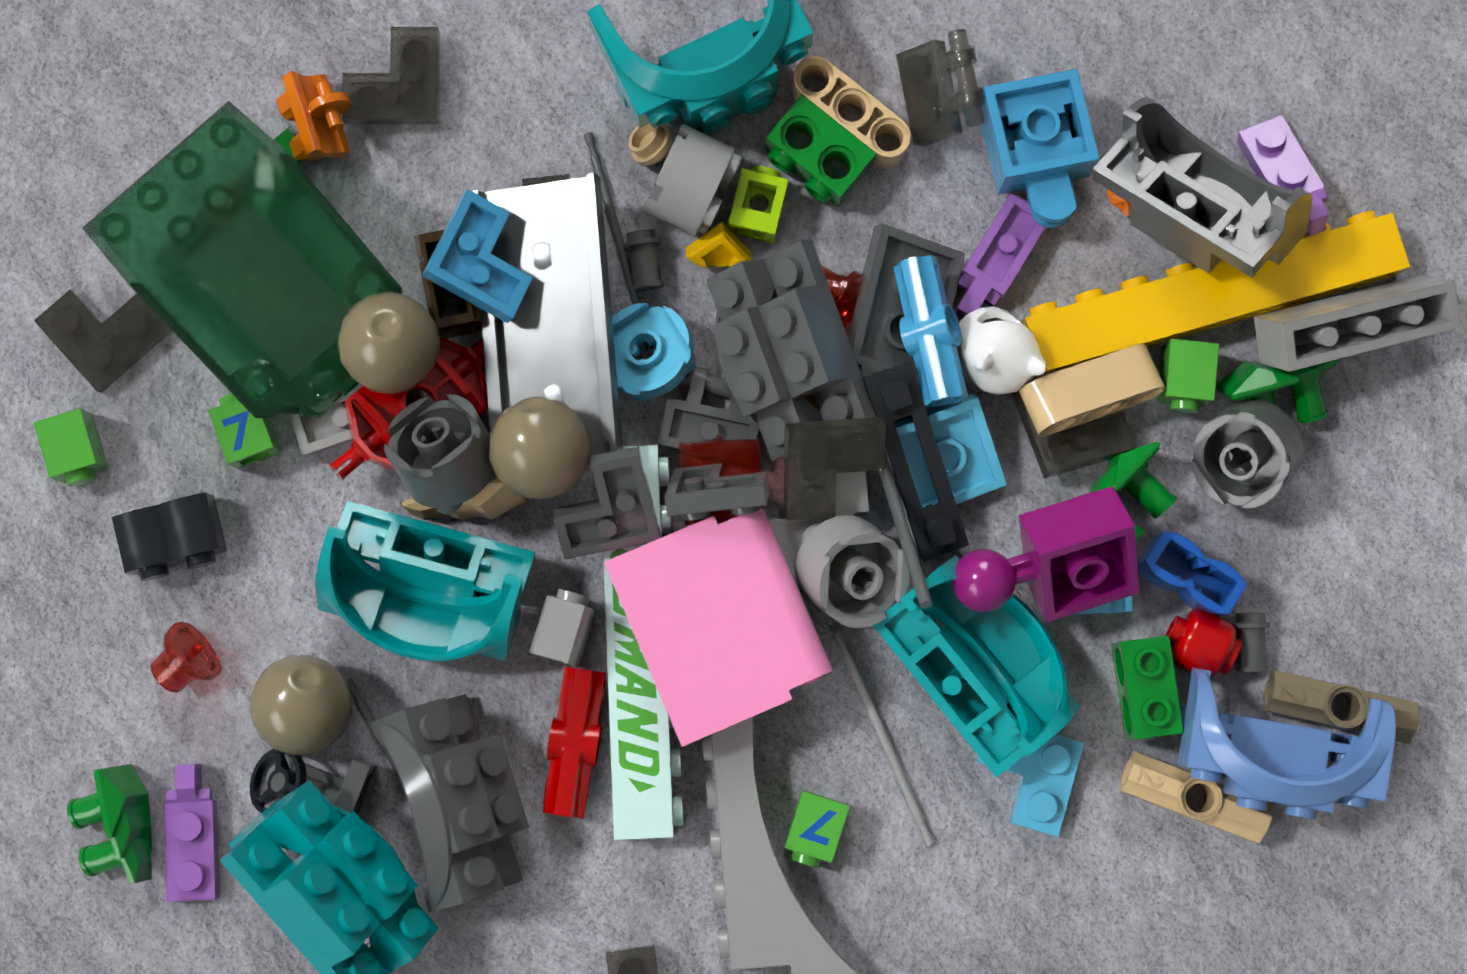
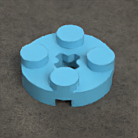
(671, 358)

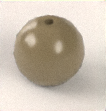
(388, 343)
(539, 448)
(300, 705)

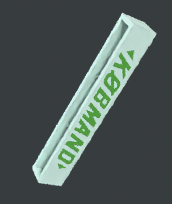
(638, 719)

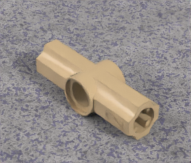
(1167, 788)

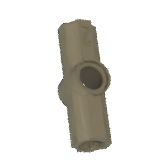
(1312, 699)

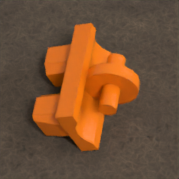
(316, 114)

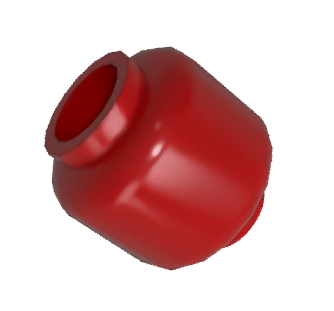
(1203, 642)

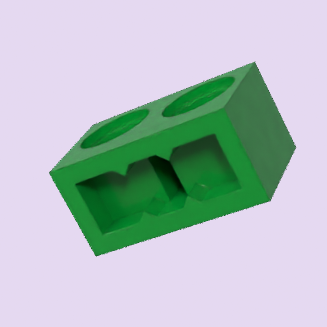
(828, 143)
(1147, 688)

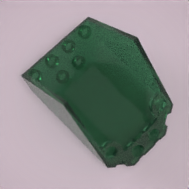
(244, 264)

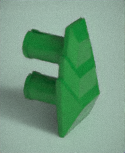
(1259, 381)
(1130, 473)
(125, 813)

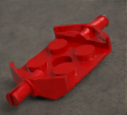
(371, 413)

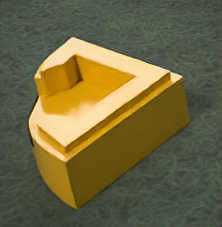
(718, 248)

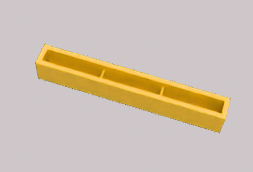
(1200, 301)

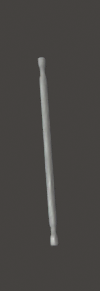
(884, 738)

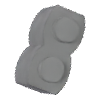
(563, 628)

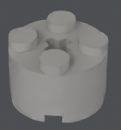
(689, 180)
(851, 570)

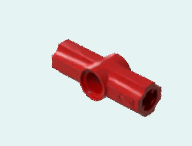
(574, 742)

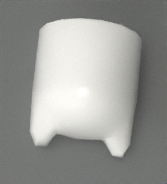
(998, 354)

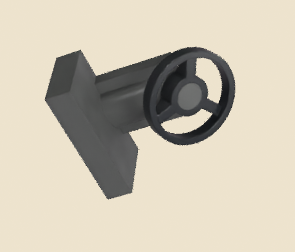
(340, 792)

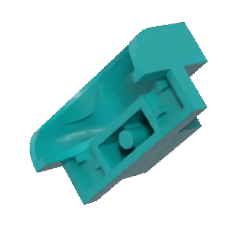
(426, 586)
(980, 667)
(336, 891)

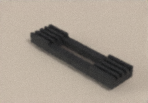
(939, 526)

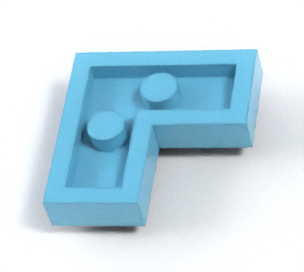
(1045, 784)

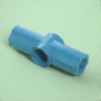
(930, 331)

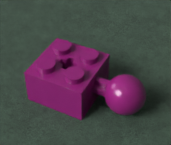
(1071, 559)

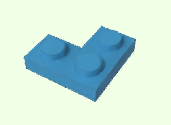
(465, 264)

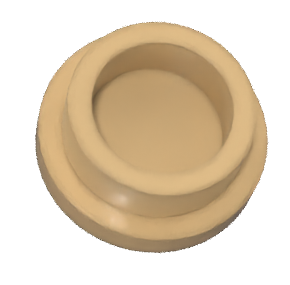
(650, 144)

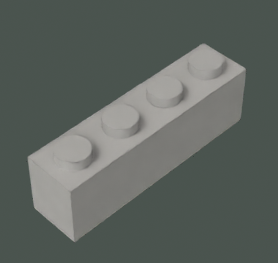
(1356, 322)

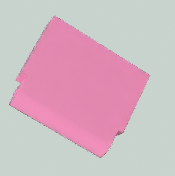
(718, 622)

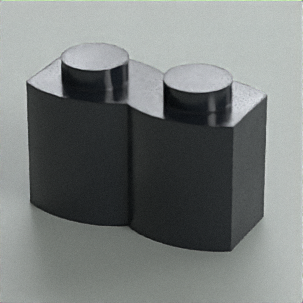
(169, 535)

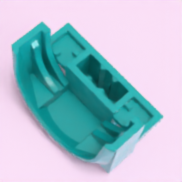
(712, 75)

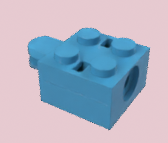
(1033, 142)

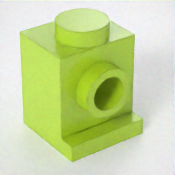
(764, 184)

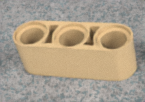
(842, 91)
(1092, 390)

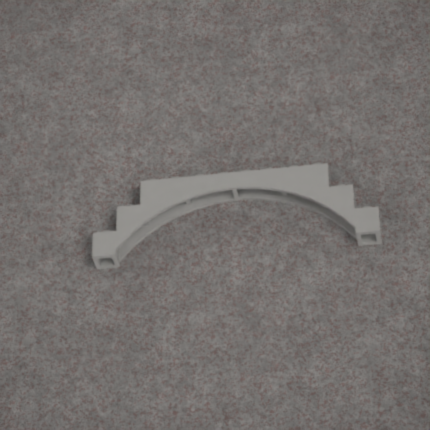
(762, 912)

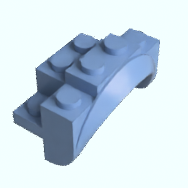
(1285, 761)

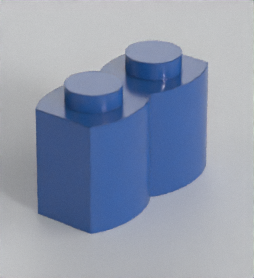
(1180, 566)

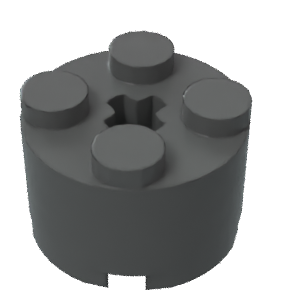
(1269, 438)
(440, 452)

